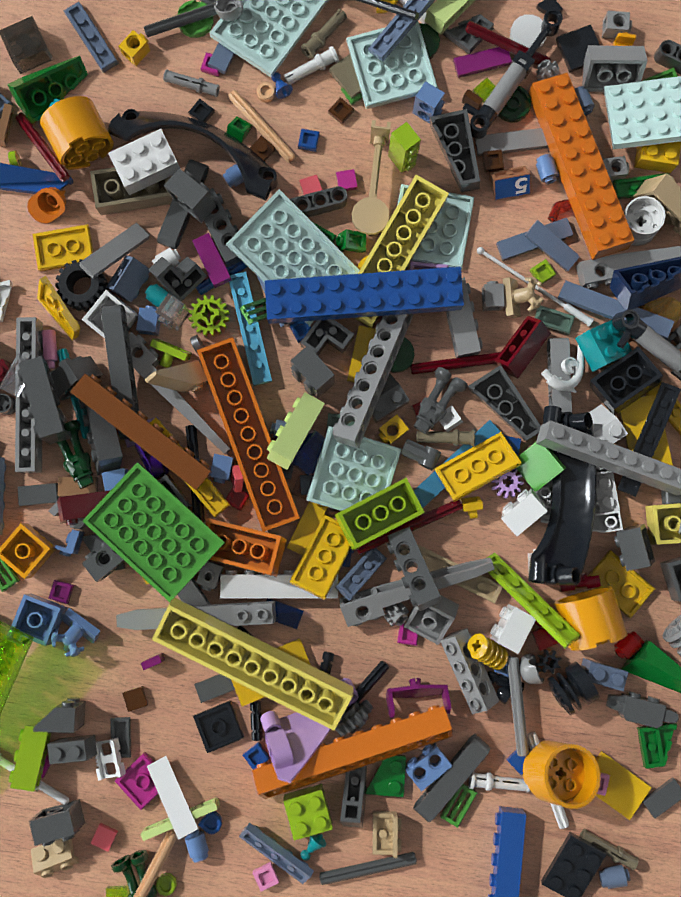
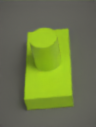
(170, 351)

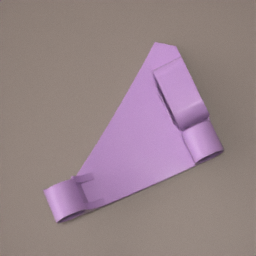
(294, 739)

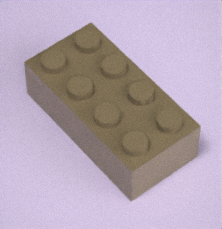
(112, 196)

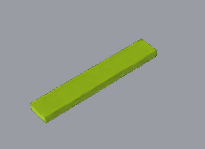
(532, 602)

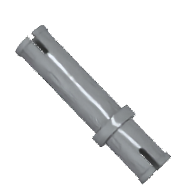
(199, 85)

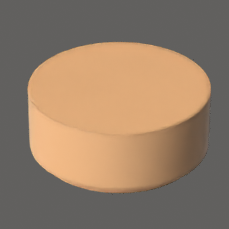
(266, 92)

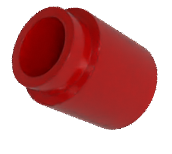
(629, 645)

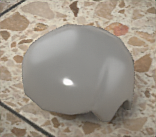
(229, 9)
(529, 670)

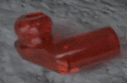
(559, 208)

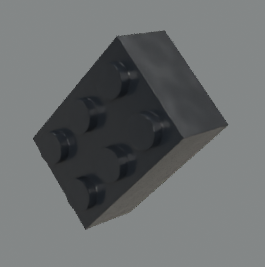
(626, 381)

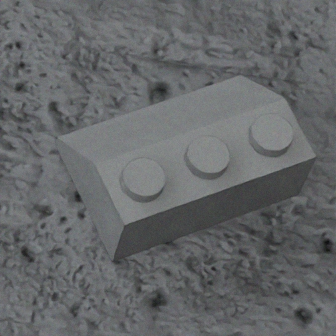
(612, 66)

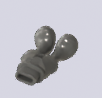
(430, 409)

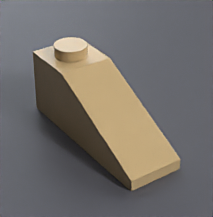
(180, 378)

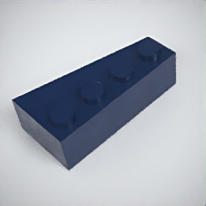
(646, 282)

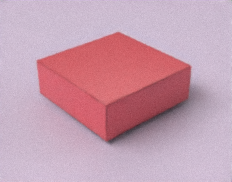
(310, 184)
(236, 478)
(104, 837)

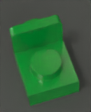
(351, 241)

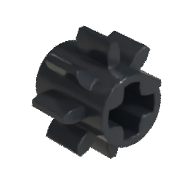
(544, 658)

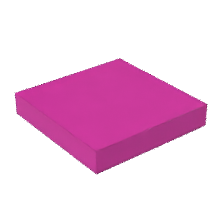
(138, 782)

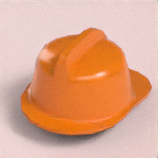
(47, 204)

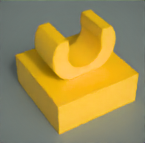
(471, 505)

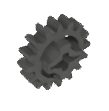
(354, 717)

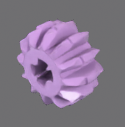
(510, 489)

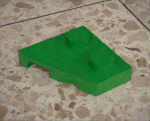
(655, 744)

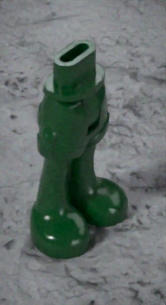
(78, 464)
(124, 865)

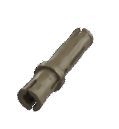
(616, 853)

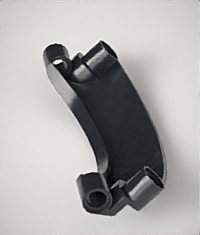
(251, 166)
(569, 531)

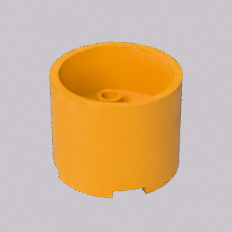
(76, 132)
(594, 616)
(576, 775)

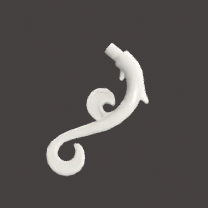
(567, 365)

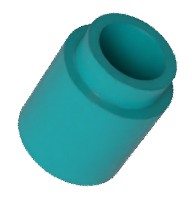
(156, 294)

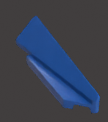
(28, 180)

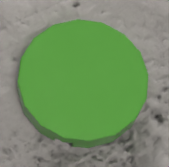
(198, 28)

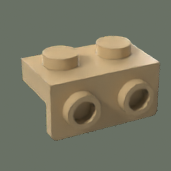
(385, 833)
(53, 858)

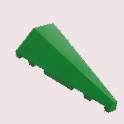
(654, 666)

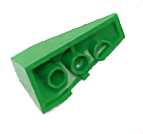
(39, 89)

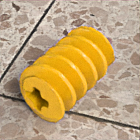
(487, 651)

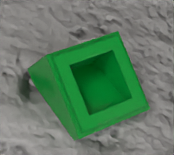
(239, 128)

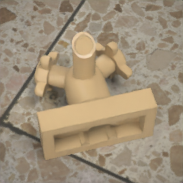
(516, 296)

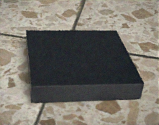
(574, 46)
(218, 726)

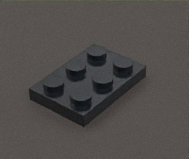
(573, 866)

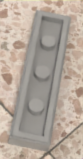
(512, 141)
(114, 250)

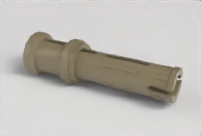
(319, 38)
(456, 437)

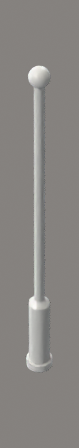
(567, 307)

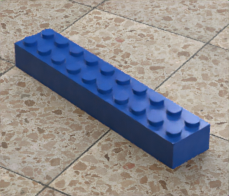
(364, 295)

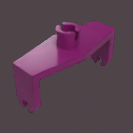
(417, 690)

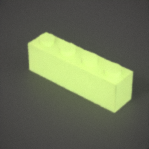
(445, 12)
(295, 431)

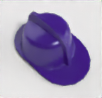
(151, 464)

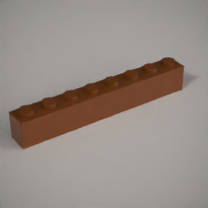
(140, 431)

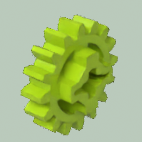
(202, 315)

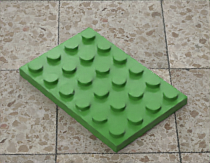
(153, 532)

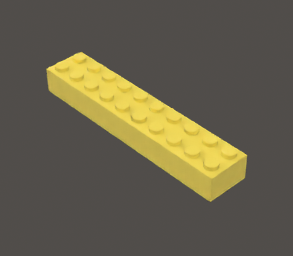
(253, 663)

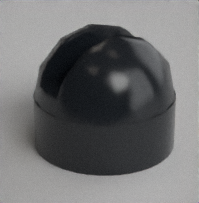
(503, 694)

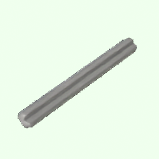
(517, 706)

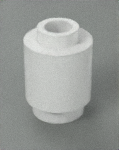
(170, 255)

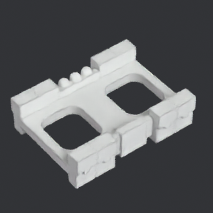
(103, 759)

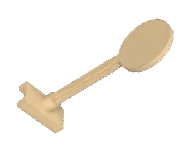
(370, 213)

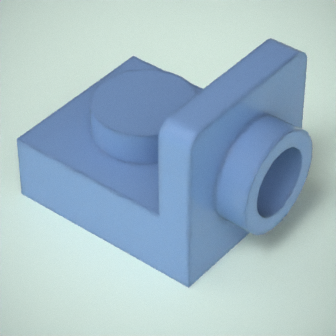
(73, 542)

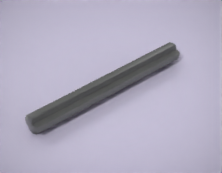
(180, 20)
(367, 868)

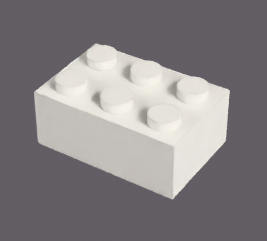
(144, 161)

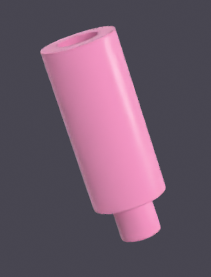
(49, 347)

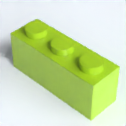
(404, 147)
(29, 759)

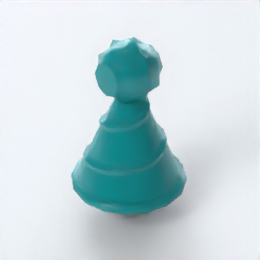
(315, 843)

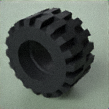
(67, 280)

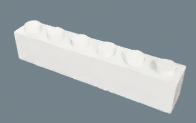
(264, 586)

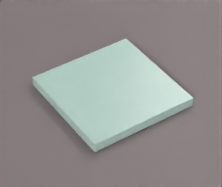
(398, 75)
(449, 232)
(351, 473)

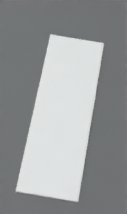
(172, 797)

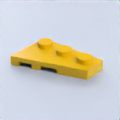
(57, 309)

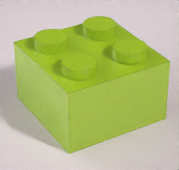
(308, 812)

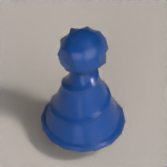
(282, 88)

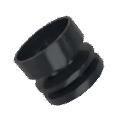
(574, 687)

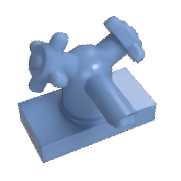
(78, 628)

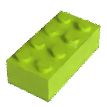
(379, 513)

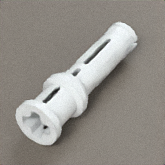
(319, 62)
(489, 781)

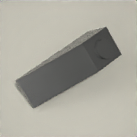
(354, 798)

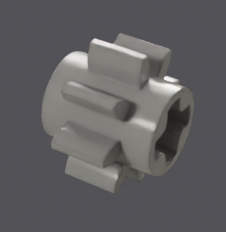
(547, 70)
(396, 614)

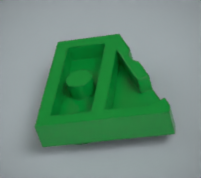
(389, 778)

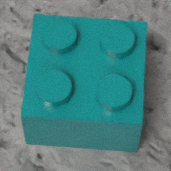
(600, 345)

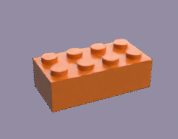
(248, 548)

